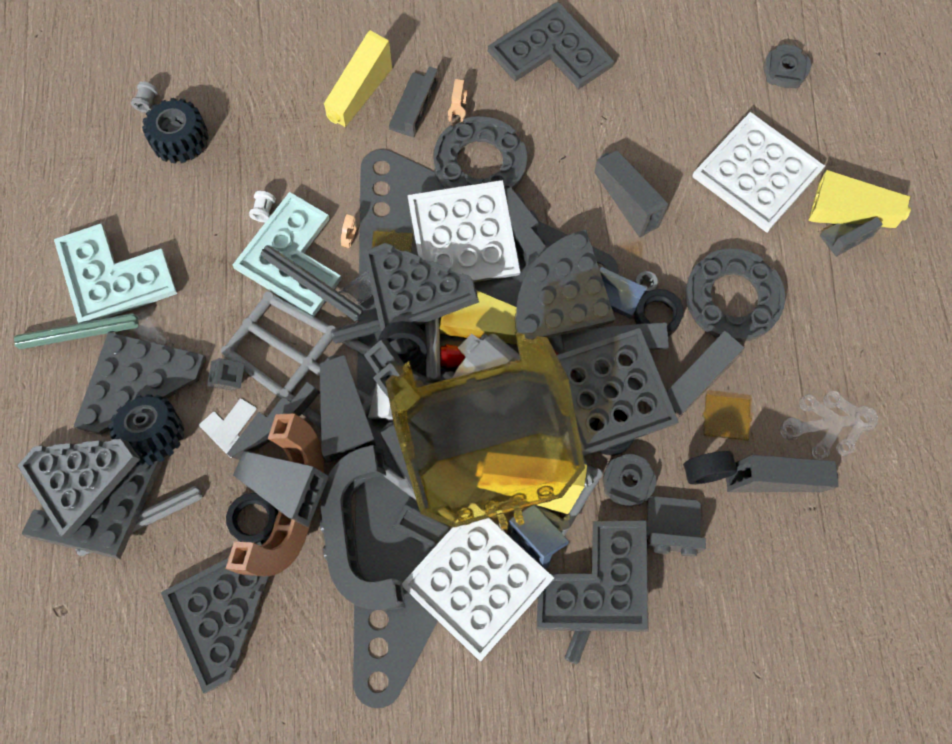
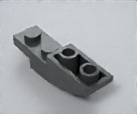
(524, 228)
(386, 363)

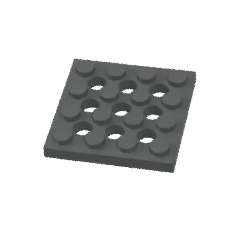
(627, 399)

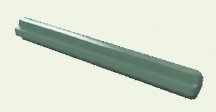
(76, 331)

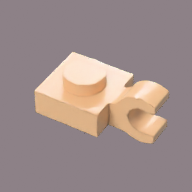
(459, 97)

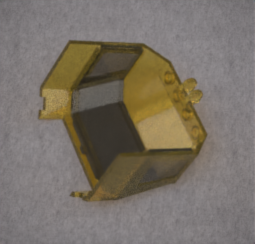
(489, 437)

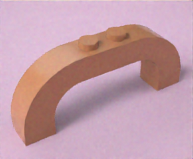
(287, 536)

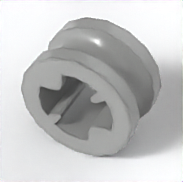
(648, 277)

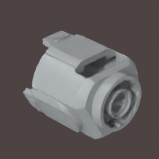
(483, 354)

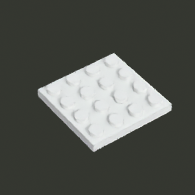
(758, 171)
(466, 230)
(477, 584)

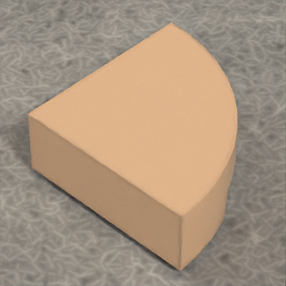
(348, 231)

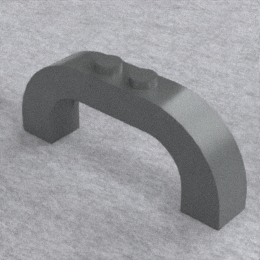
(339, 532)

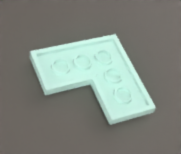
(290, 232)
(106, 288)

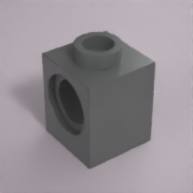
(225, 374)

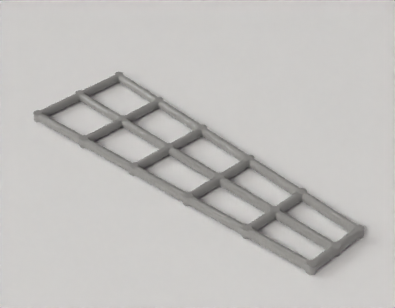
(309, 363)

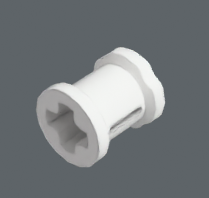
(262, 206)

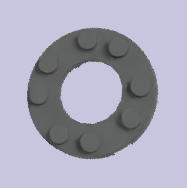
(481, 130)
(751, 267)

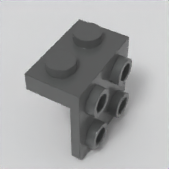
(674, 526)

